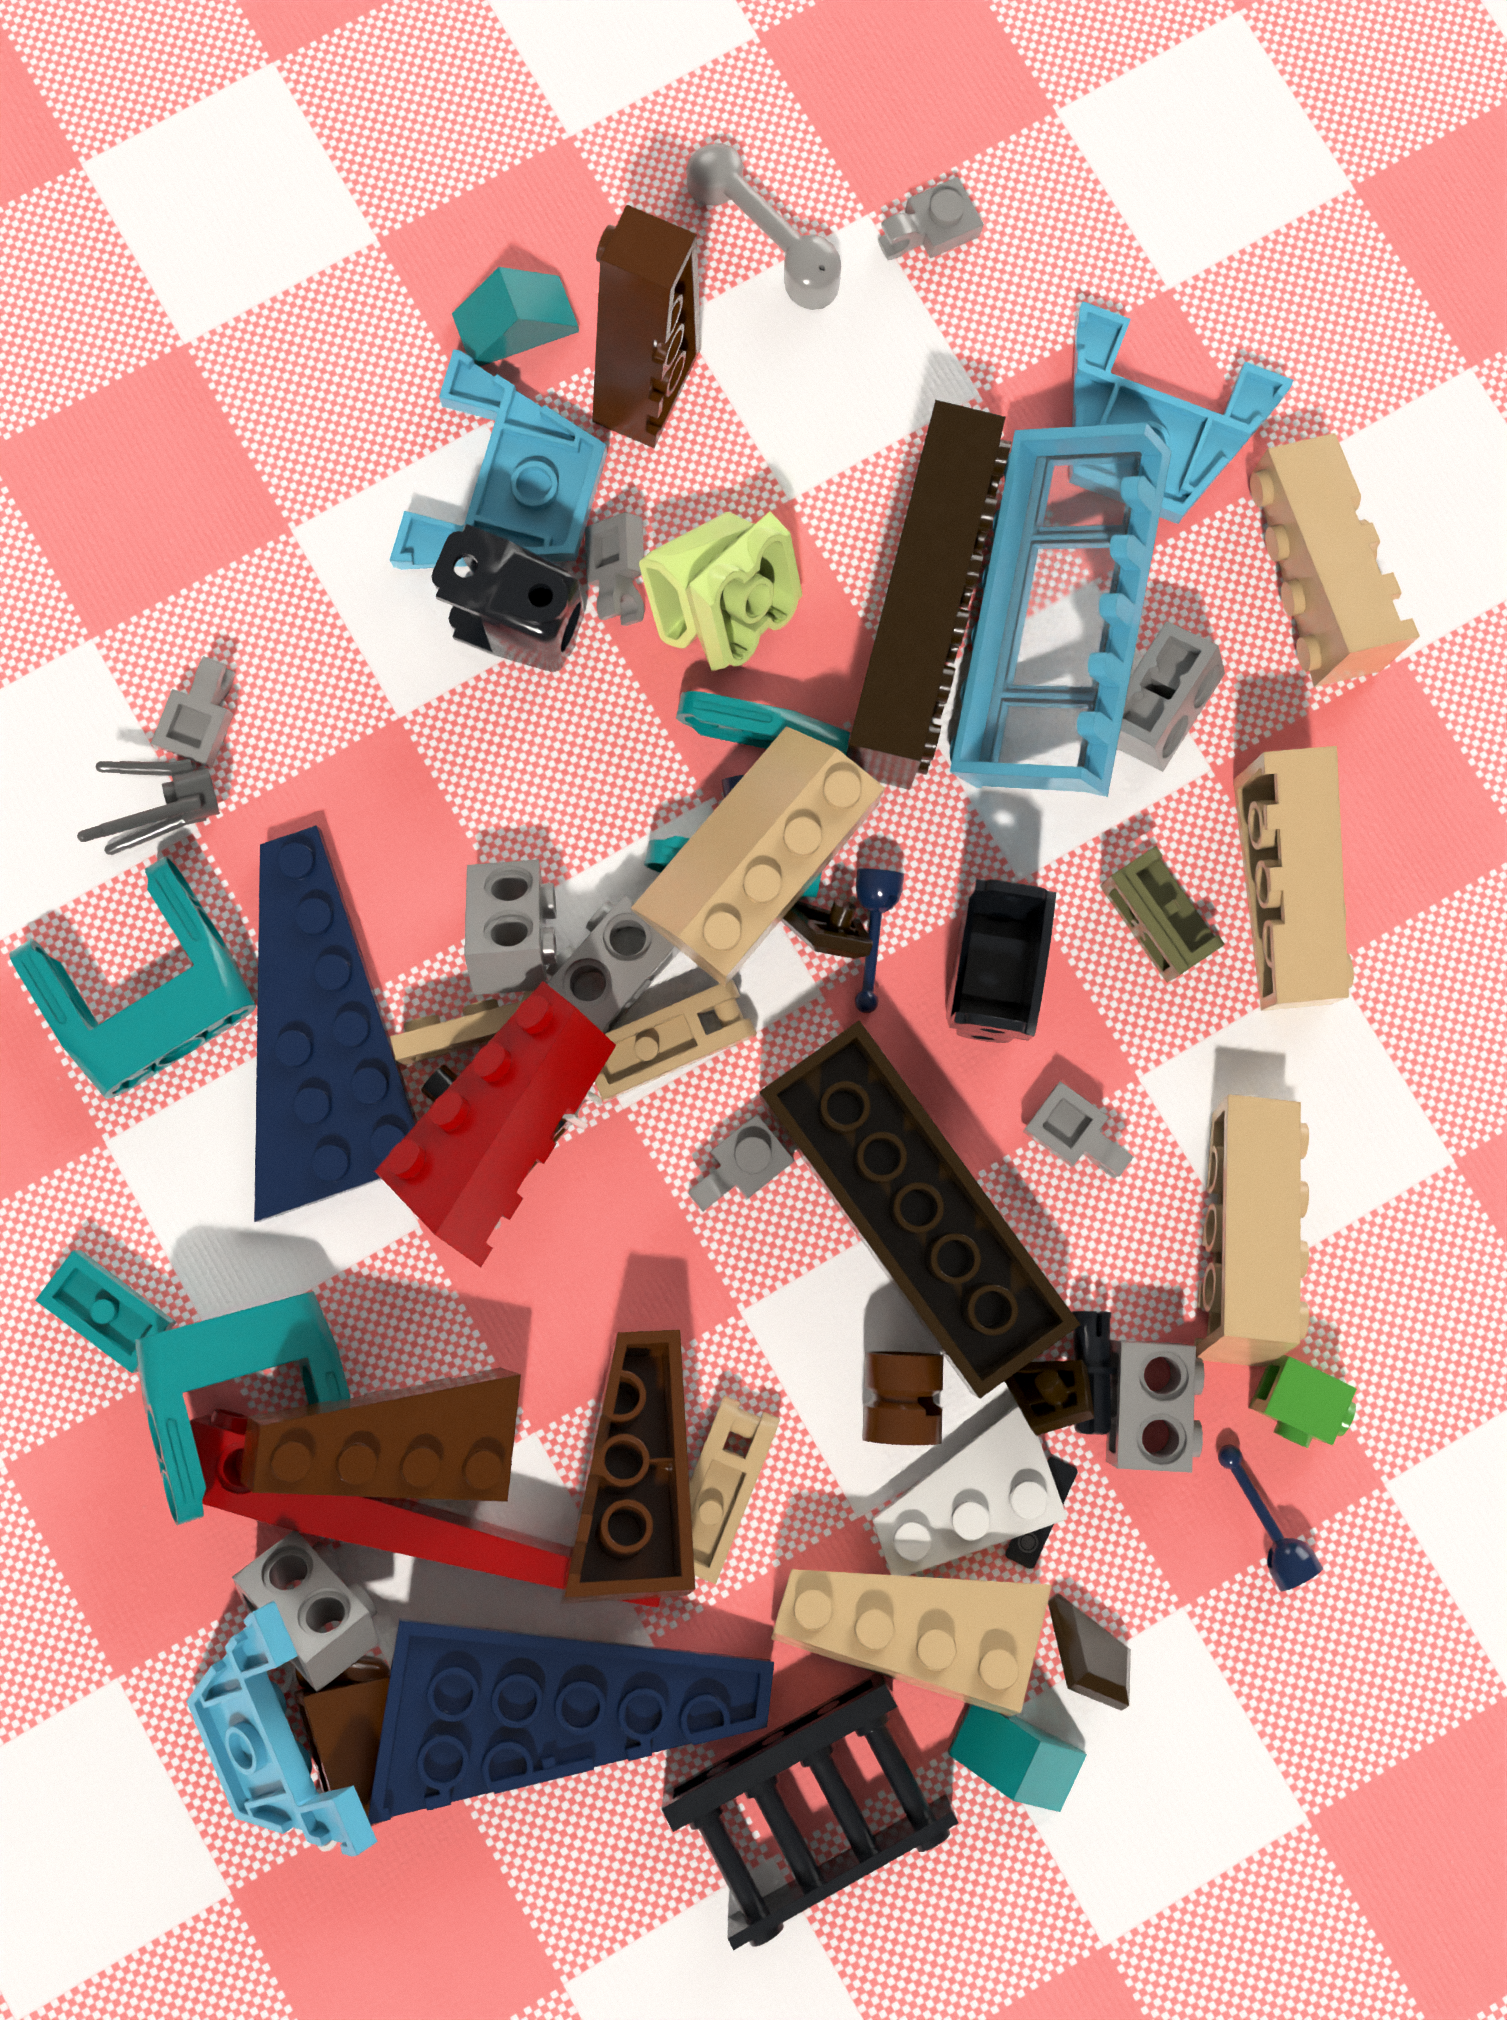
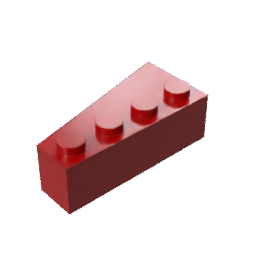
(496, 1120)

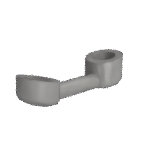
(717, 177)

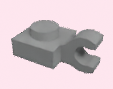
(936, 218)
(611, 563)
(194, 723)
(1071, 1127)
(746, 1160)

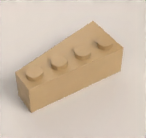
(1328, 562)
(1295, 876)
(1255, 1232)
(926, 1631)

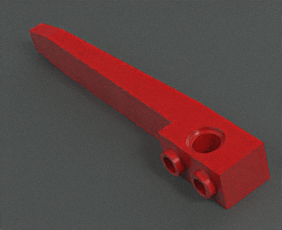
(375, 1521)

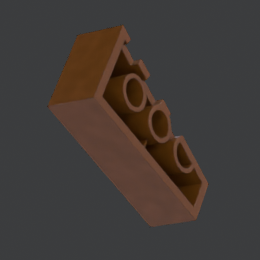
(644, 323)
(399, 1443)
(636, 1491)

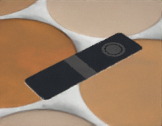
(1028, 1547)

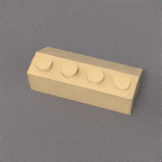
(759, 852)

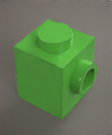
(1304, 1402)

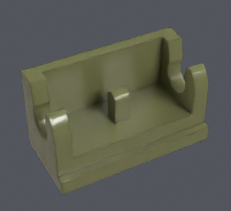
(1160, 915)

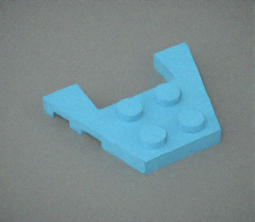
(1198, 437)
(532, 480)
(255, 1750)

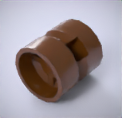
(903, 1398)

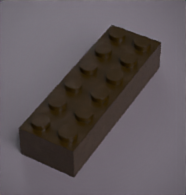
(929, 582)
(918, 1210)

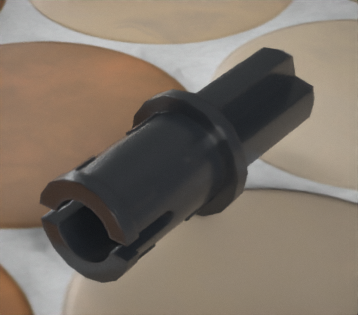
(1092, 1346)

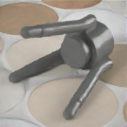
(187, 800)

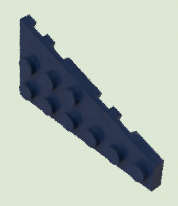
(325, 1061)
(522, 1708)

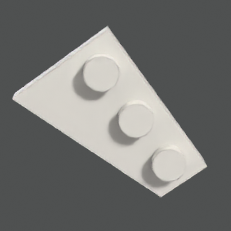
(973, 1500)

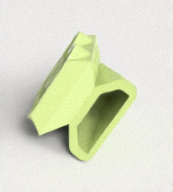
(723, 586)

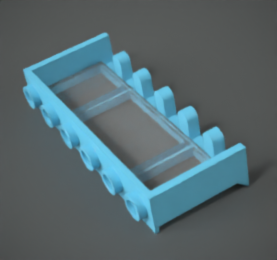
(1061, 608)

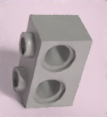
(1168, 694)
(507, 927)
(625, 975)
(1137, 1406)
(311, 1605)

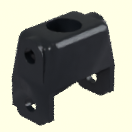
(523, 600)
(1001, 961)

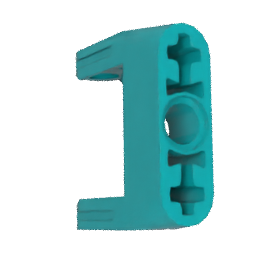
(743, 724)
(162, 1023)
(219, 1352)

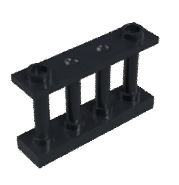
(755, 1773)

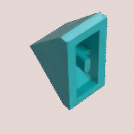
(513, 314)
(1017, 1757)

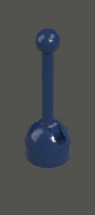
(878, 893)
(1288, 1560)

